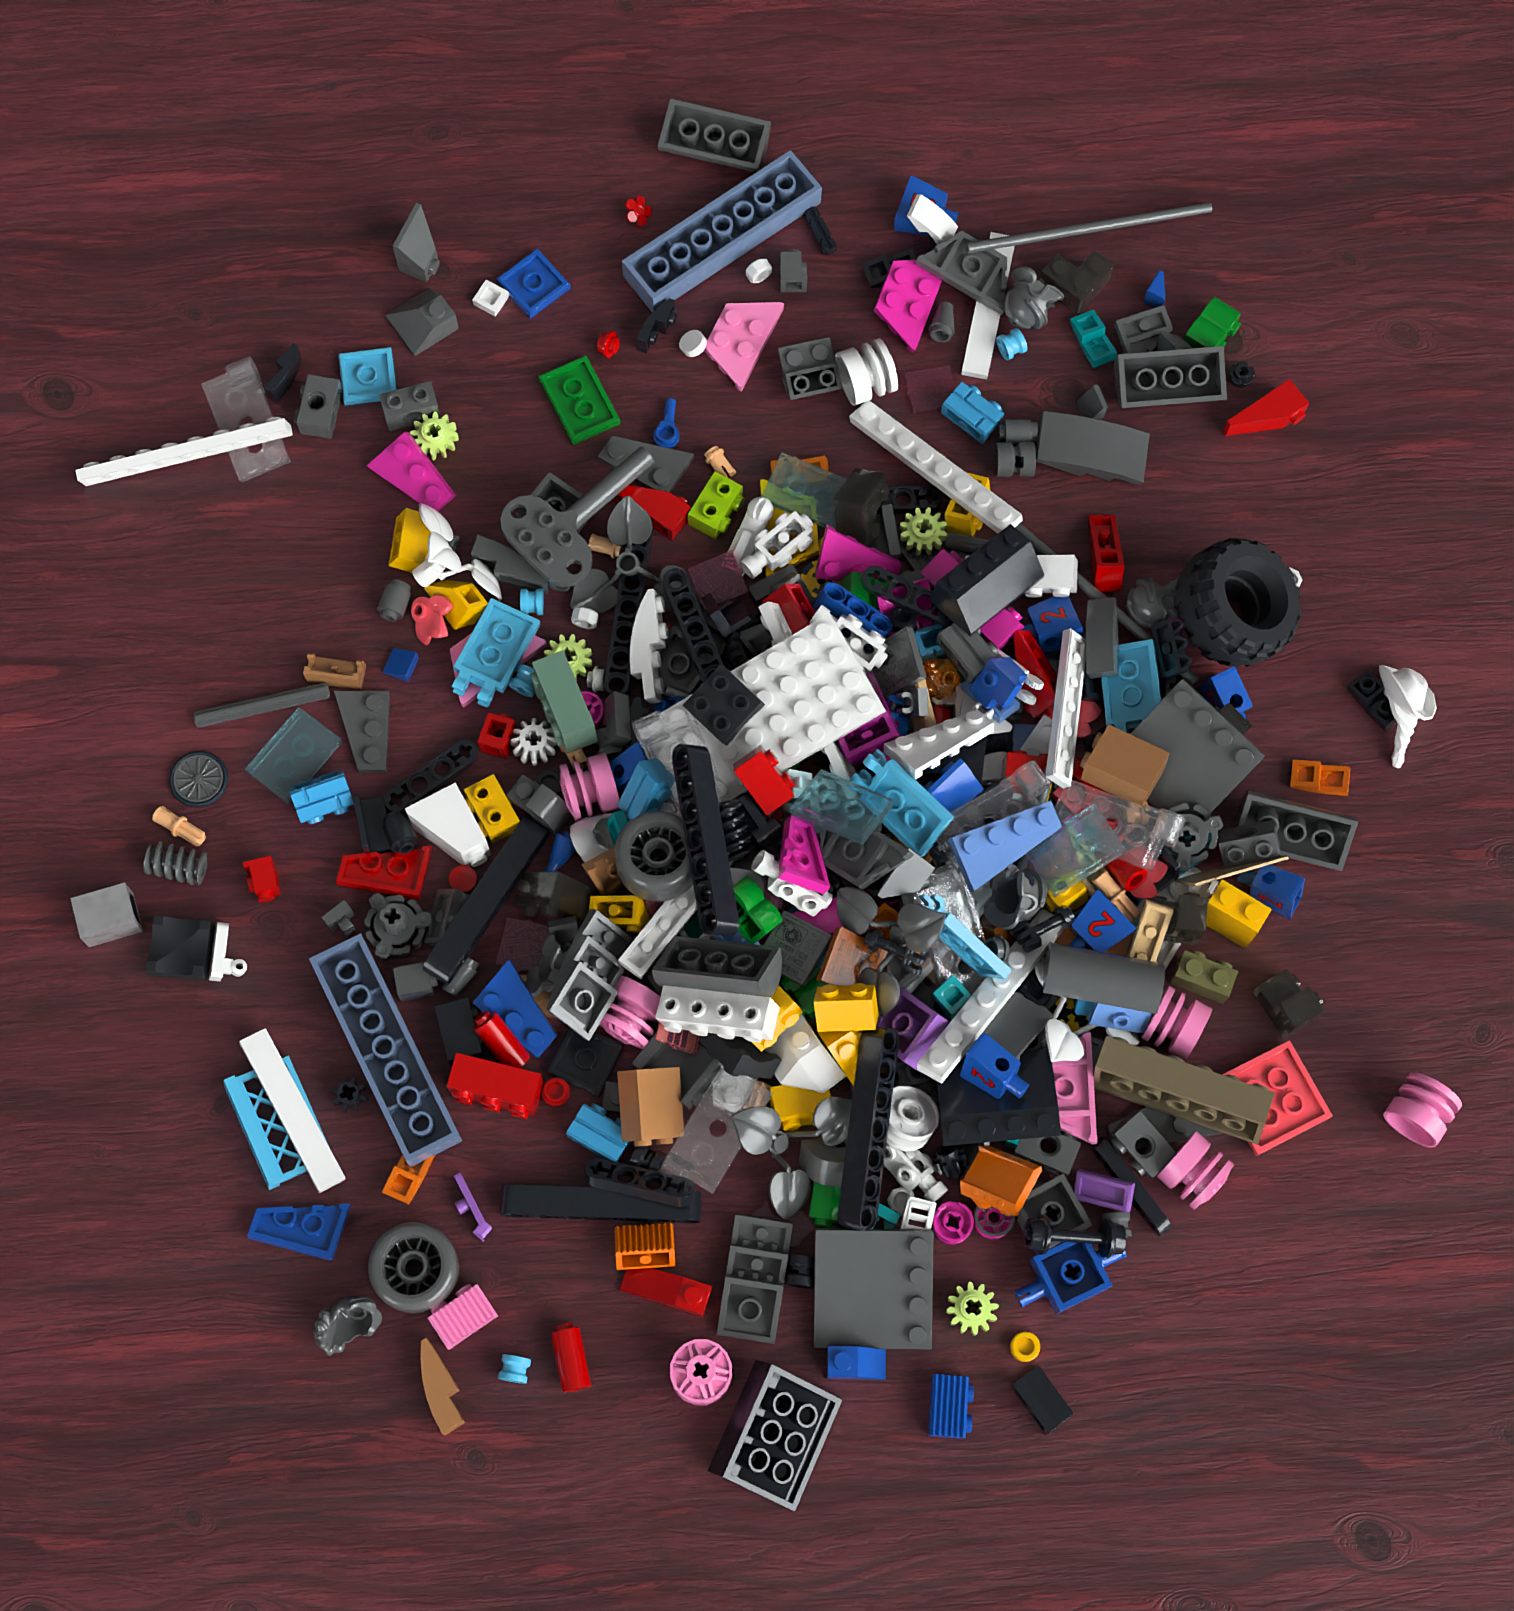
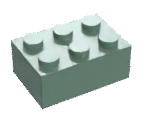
(563, 702)

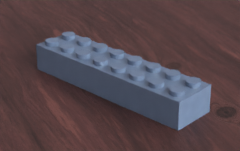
(722, 231)
(385, 1050)

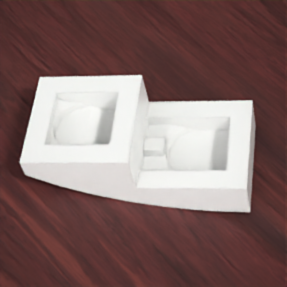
(931, 219)

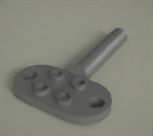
(551, 537)

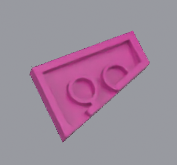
(844, 555)

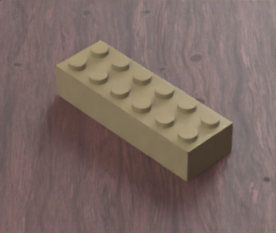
(1182, 1089)

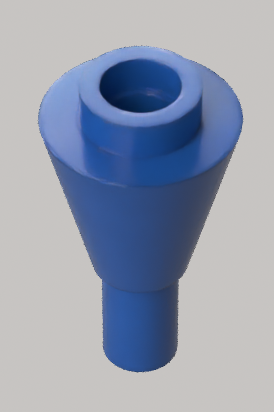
(561, 851)

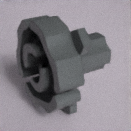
(1186, 849)
(401, 931)

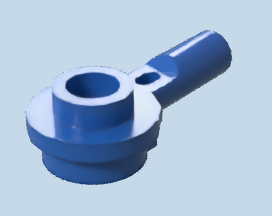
(666, 433)

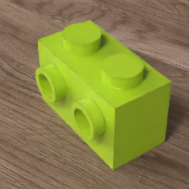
(715, 505)

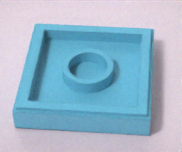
(366, 375)

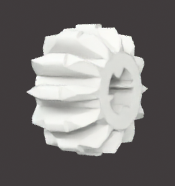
(523, 746)

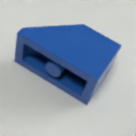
(856, 1363)

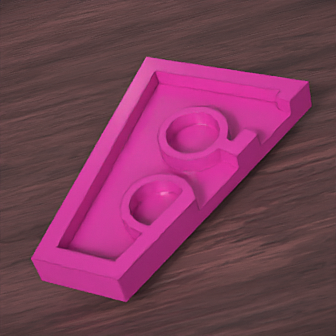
(412, 472)
(801, 856)

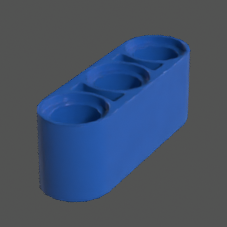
(842, 601)

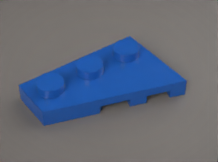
(517, 1008)
(302, 1230)

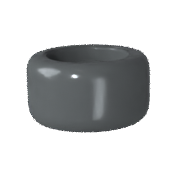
(650, 837)
(401, 1247)

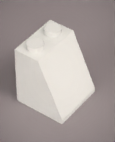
(450, 826)

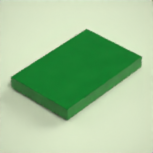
(579, 400)

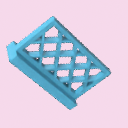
(254, 1131)

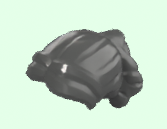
(345, 1321)

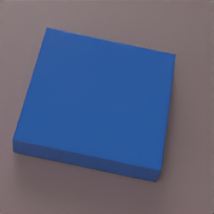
(533, 283)

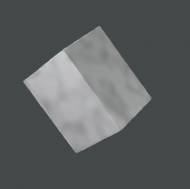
(106, 914)

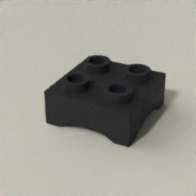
(723, 704)
(180, 948)
(741, 1056)

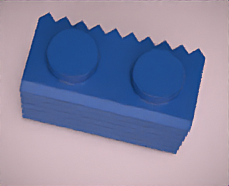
(949, 1406)

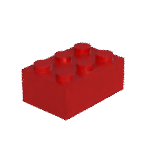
(495, 1086)

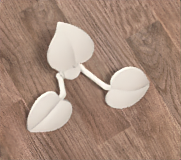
(441, 556)
(1059, 1038)

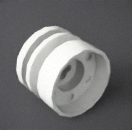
(872, 370)

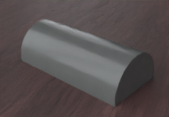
(715, 136)
(1170, 377)
(1302, 829)
(720, 966)
(1103, 977)

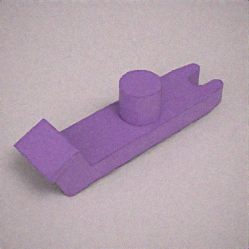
(469, 1203)

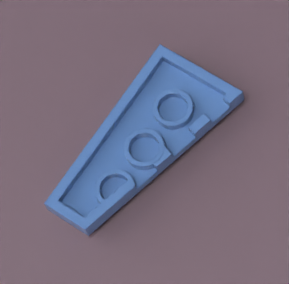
(997, 845)

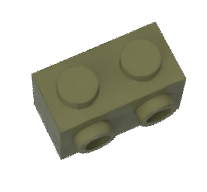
(1204, 976)

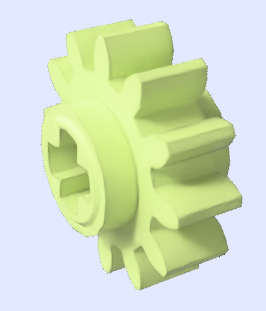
(442, 428)
(931, 538)
(576, 651)
(971, 1320)

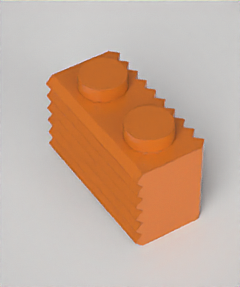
(644, 1246)

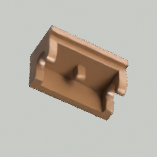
(335, 672)

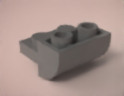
(809, 368)

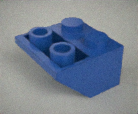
(955, 786)

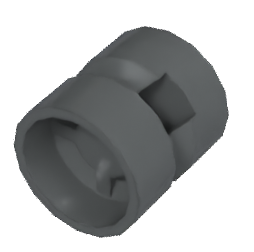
(1005, 459)

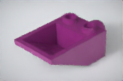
(872, 734)

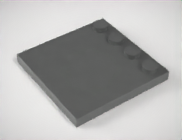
(1204, 748)
(873, 1288)

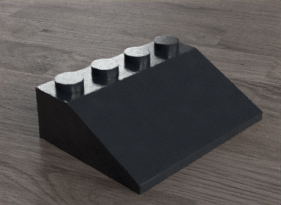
(977, 1117)
(775, 1435)

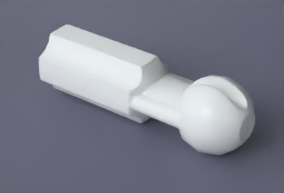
(755, 520)

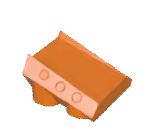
(999, 1180)

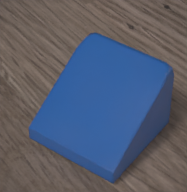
(1156, 291)
(401, 664)

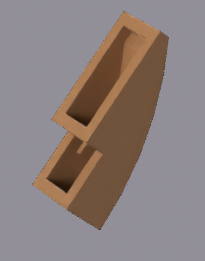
(438, 1389)

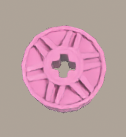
(589, 786)
(628, 1017)
(1178, 1023)
(1422, 1109)
(1196, 1171)
(696, 1389)

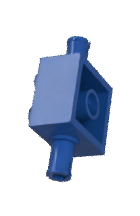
(1065, 1291)

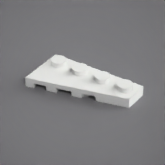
(933, 743)

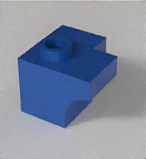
(998, 682)

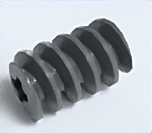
(174, 864)

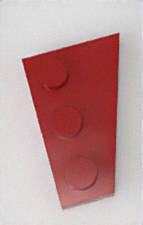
(386, 872)

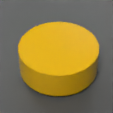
(1025, 1346)

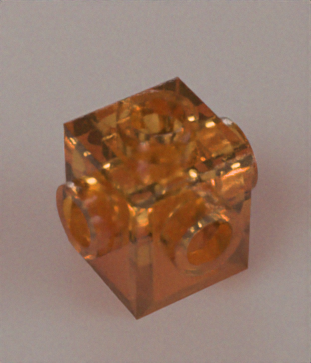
(941, 677)

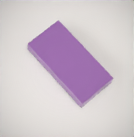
(1104, 1190)

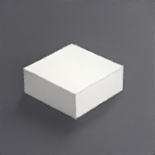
(490, 298)

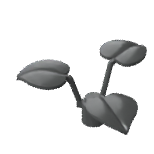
(626, 525)
(916, 927)
(759, 1132)

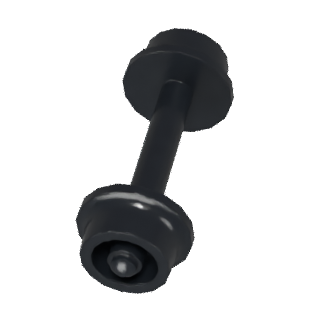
(1110, 1237)

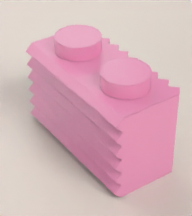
(462, 1315)

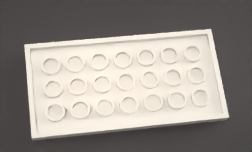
(810, 700)

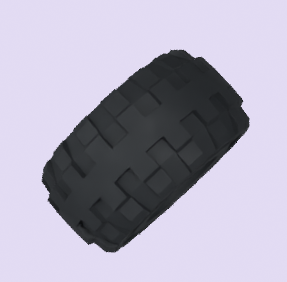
(1262, 590)

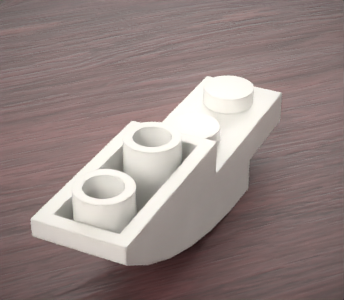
(647, 636)

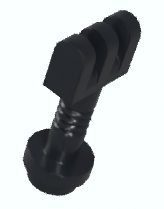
(1030, 936)
(876, 940)

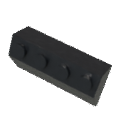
(988, 580)

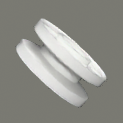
(911, 1118)

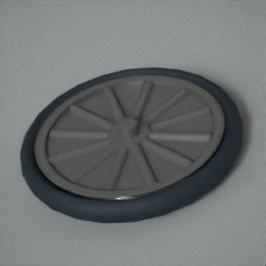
(198, 779)

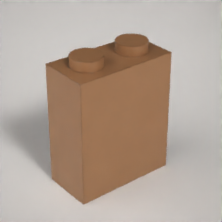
(1123, 765)
(650, 1105)

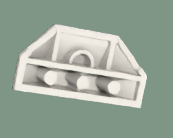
(805, 1058)

